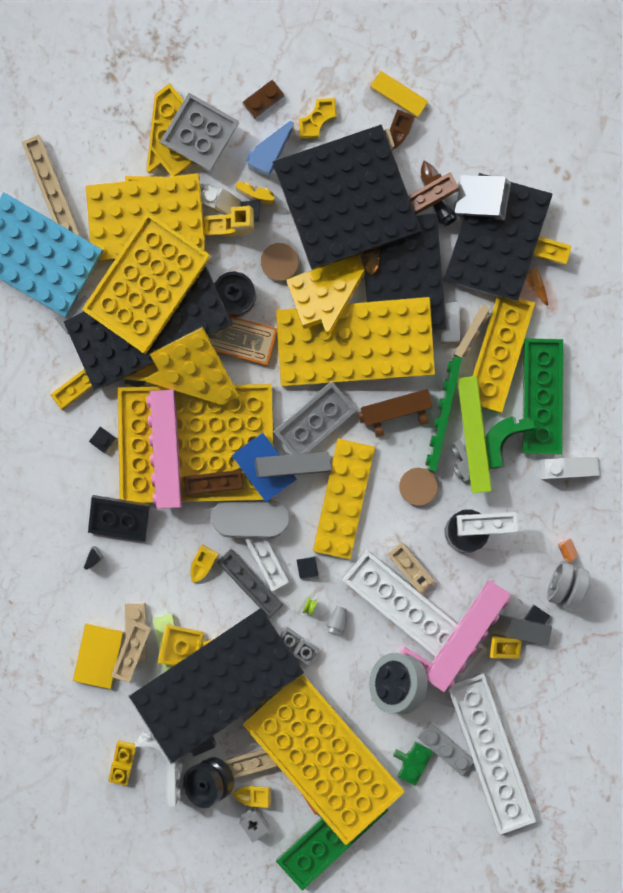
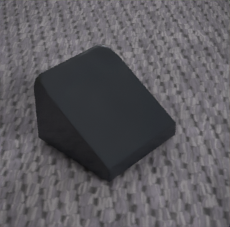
(255, 204)
(93, 558)
(307, 567)

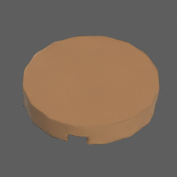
(279, 262)
(418, 486)

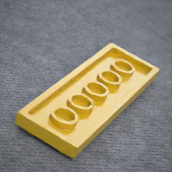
(501, 350)
(343, 498)

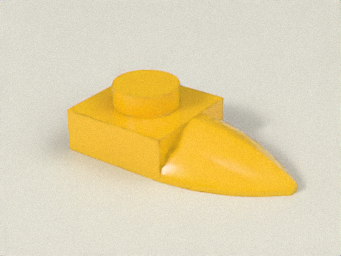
(202, 563)
(254, 796)

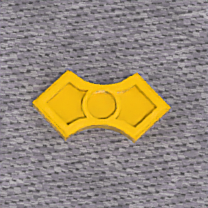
(310, 125)

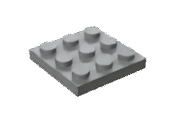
(199, 132)

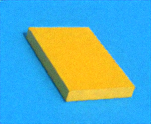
(98, 655)

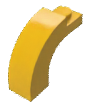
(235, 224)

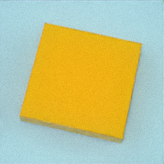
(178, 644)

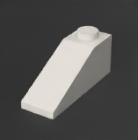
(569, 467)

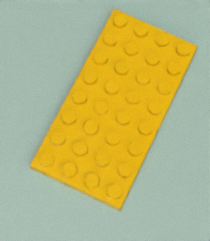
(366, 344)
(323, 758)

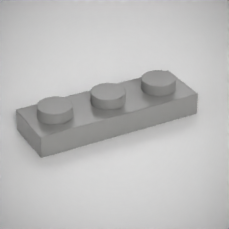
(445, 748)

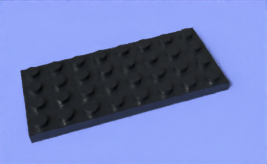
(112, 358)
(216, 685)

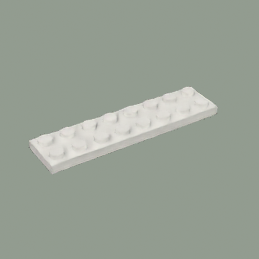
(404, 606)
(491, 753)

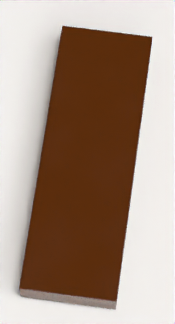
(213, 482)

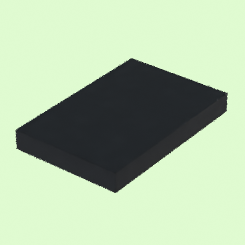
(118, 518)

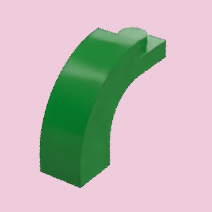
(500, 433)

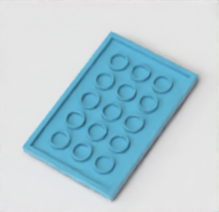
(43, 256)

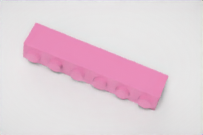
(165, 449)
(466, 635)

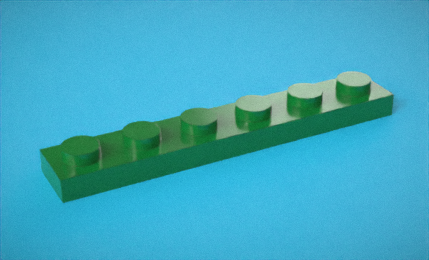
(441, 422)

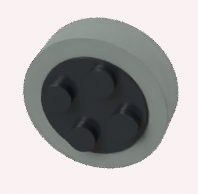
(398, 683)

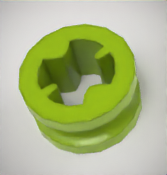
(309, 606)

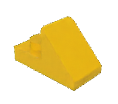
(505, 647)

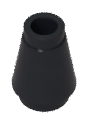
(445, 213)

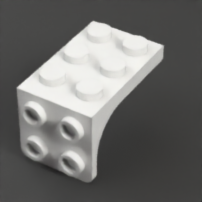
(174, 770)

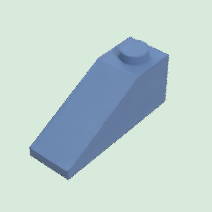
(269, 150)

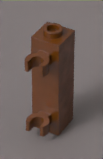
(395, 408)

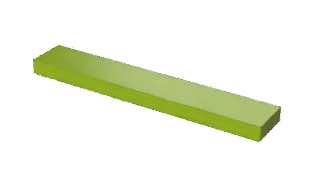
(474, 434)

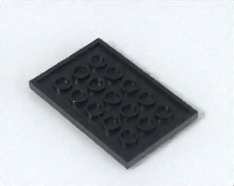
(495, 253)
(411, 271)

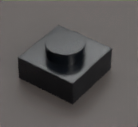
(102, 439)

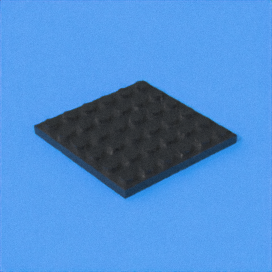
(346, 197)

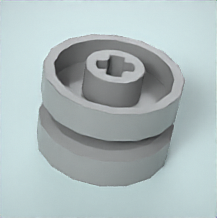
(568, 586)

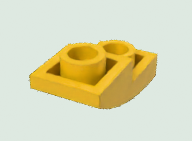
(264, 195)
(122, 763)

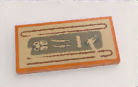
(245, 341)

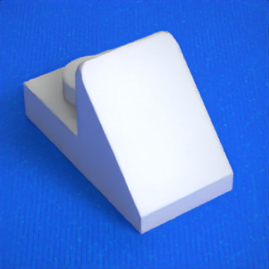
(219, 200)

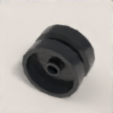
(243, 286)
(463, 543)
(208, 782)

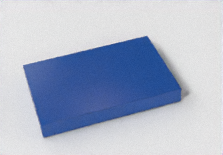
(245, 458)

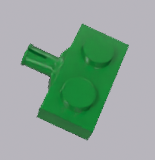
(413, 762)

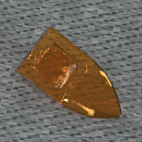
(371, 260)
(535, 281)

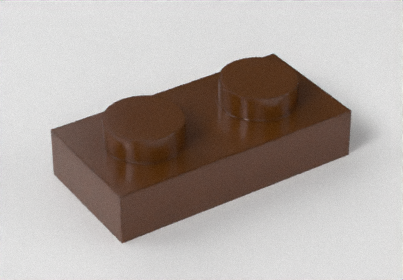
(263, 99)

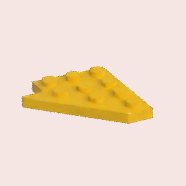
(165, 107)
(325, 292)
(193, 369)

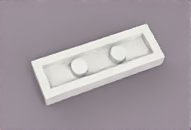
(487, 523)
(267, 562)

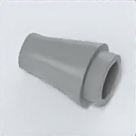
(337, 621)

